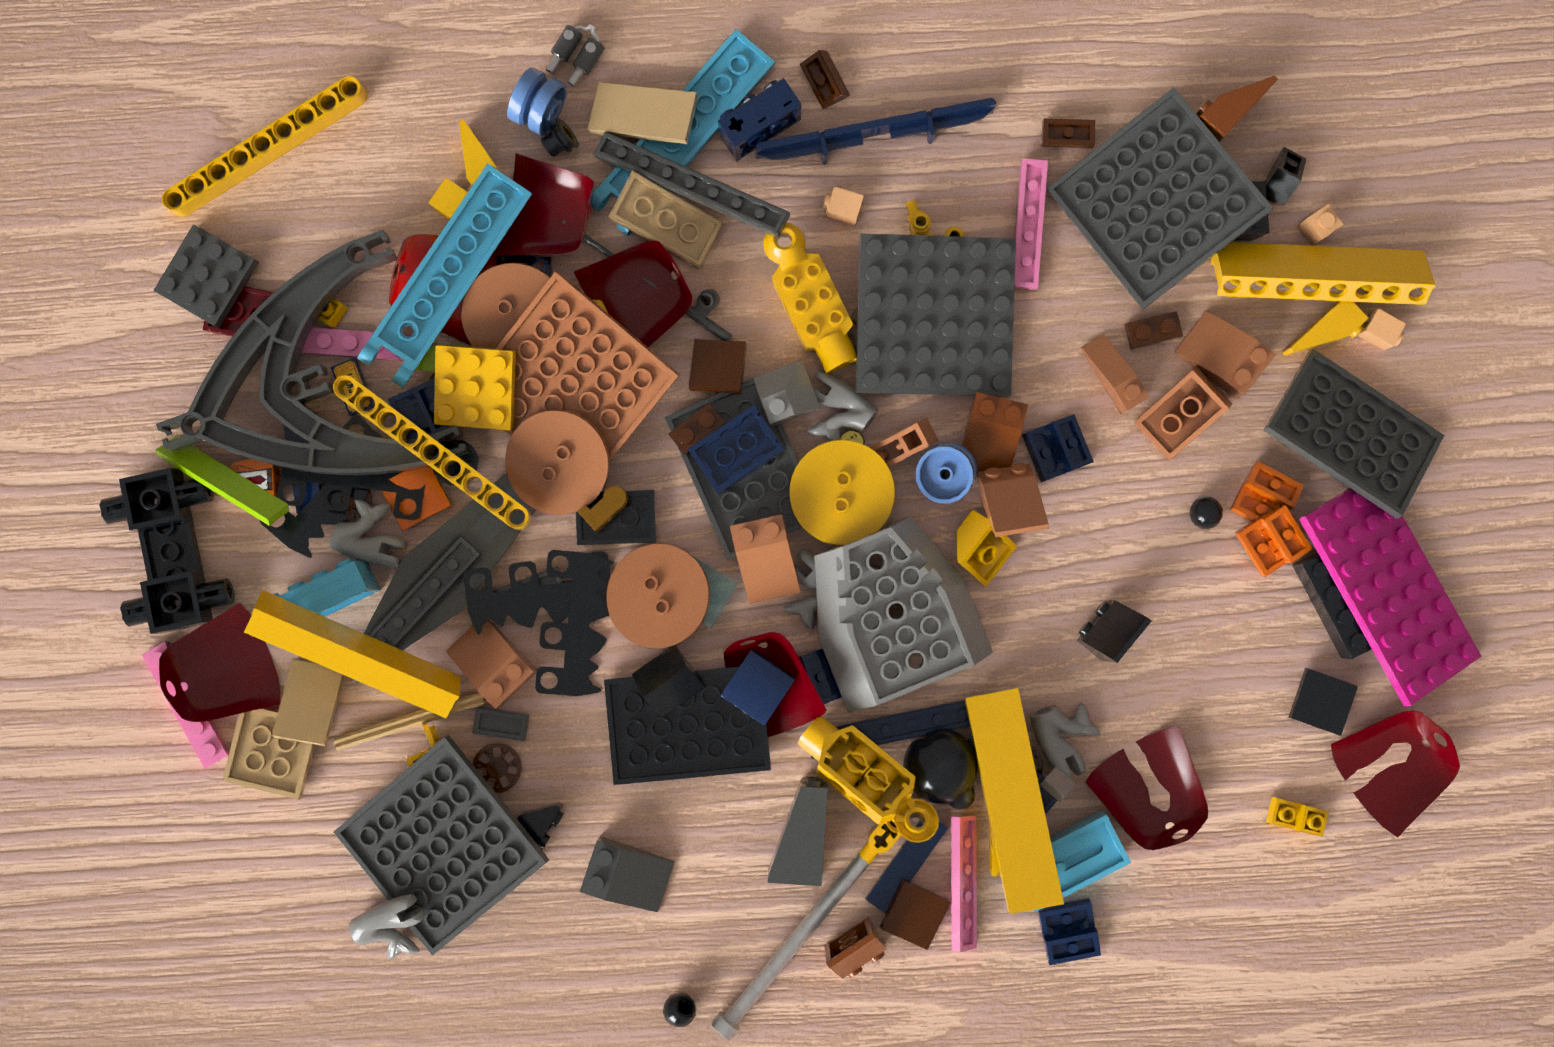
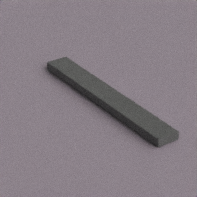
(692, 184)

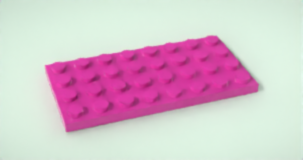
(1391, 594)

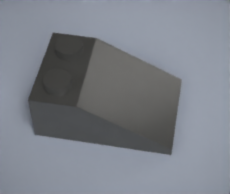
(626, 875)

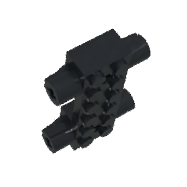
(167, 550)

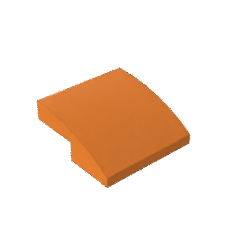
(1265, 491)
(433, 500)
(1273, 540)

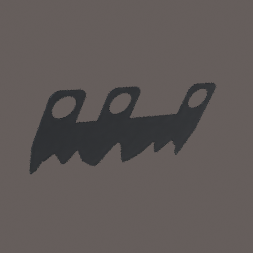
(345, 483)
(307, 524)
(523, 599)
(577, 637)

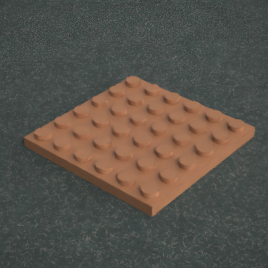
(583, 363)

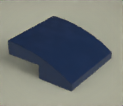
(418, 407)
(1057, 448)
(821, 675)
(758, 687)
(1069, 932)

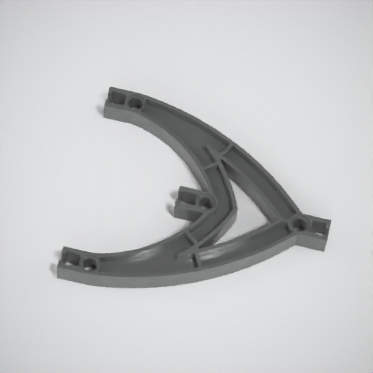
(281, 330)

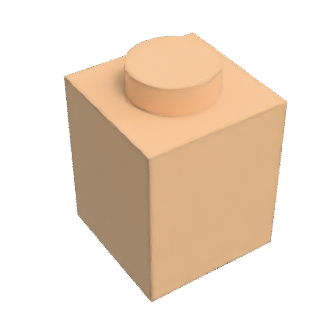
(843, 205)
(1320, 224)
(1382, 329)

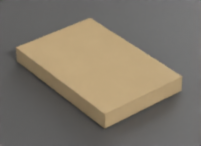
(308, 703)

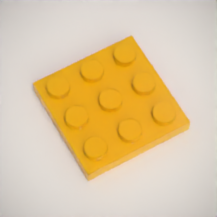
(474, 387)

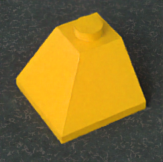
(980, 550)

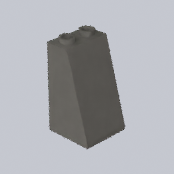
(801, 843)

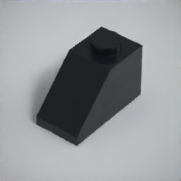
(1284, 176)

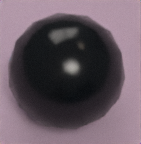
(1206, 512)
(679, 1009)

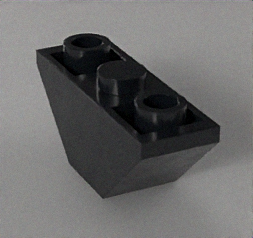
(539, 821)

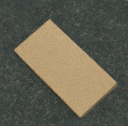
(643, 112)
(665, 218)

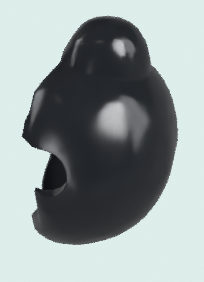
(943, 768)

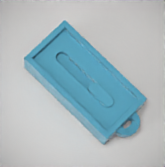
(334, 589)
(1087, 852)

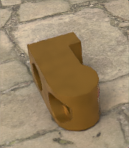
(606, 509)

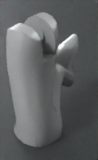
(841, 395)
(374, 549)
(807, 607)
(1048, 724)
(380, 925)

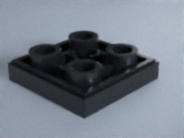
(1323, 701)

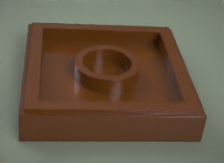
(717, 366)
(915, 914)

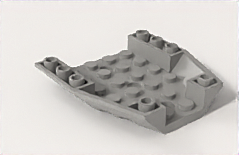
(868, 646)

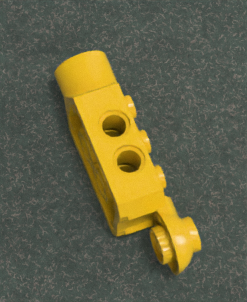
(811, 300)
(869, 778)

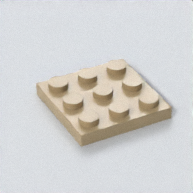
(265, 761)

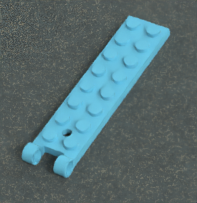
(720, 86)
(447, 271)

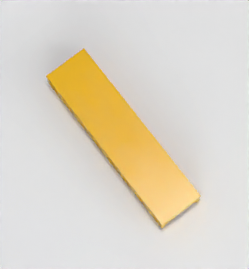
(1321, 269)
(353, 654)
(1013, 801)

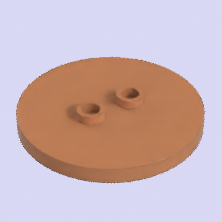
(498, 301)
(557, 462)
(658, 596)

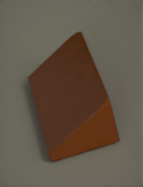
(824, 79)

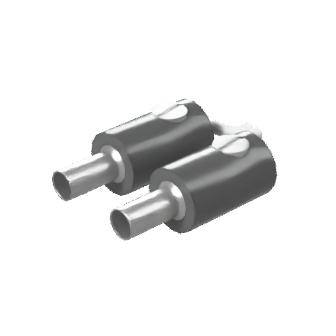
(565, 47)

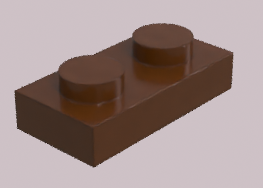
(1068, 133)
(1153, 330)
(696, 428)

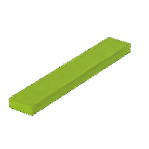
(225, 482)

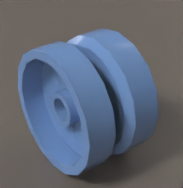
(536, 101)
(957, 461)

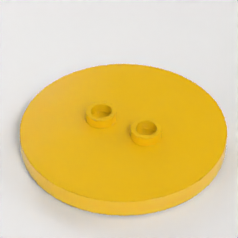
(841, 492)

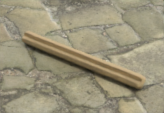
(404, 722)

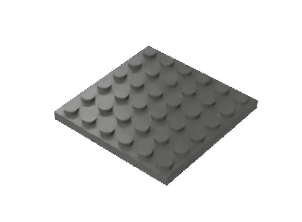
(1159, 198)
(935, 314)
(444, 840)

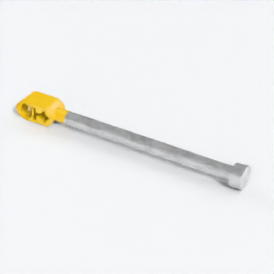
(727, 1022)

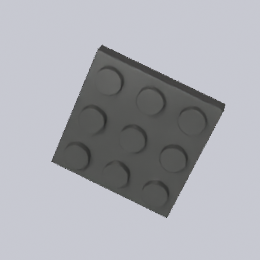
(206, 276)

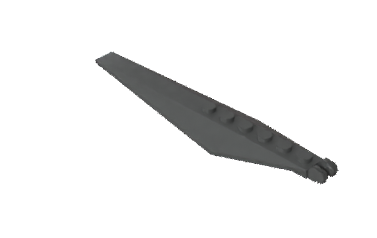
(430, 577)

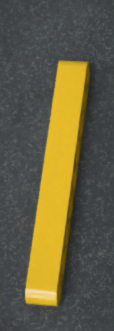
(252, 146)
(423, 444)

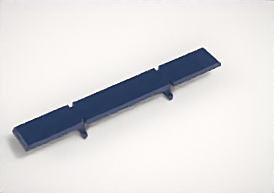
(897, 126)

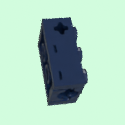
(759, 118)
(736, 450)

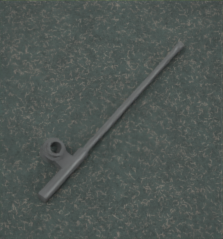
(698, 313)

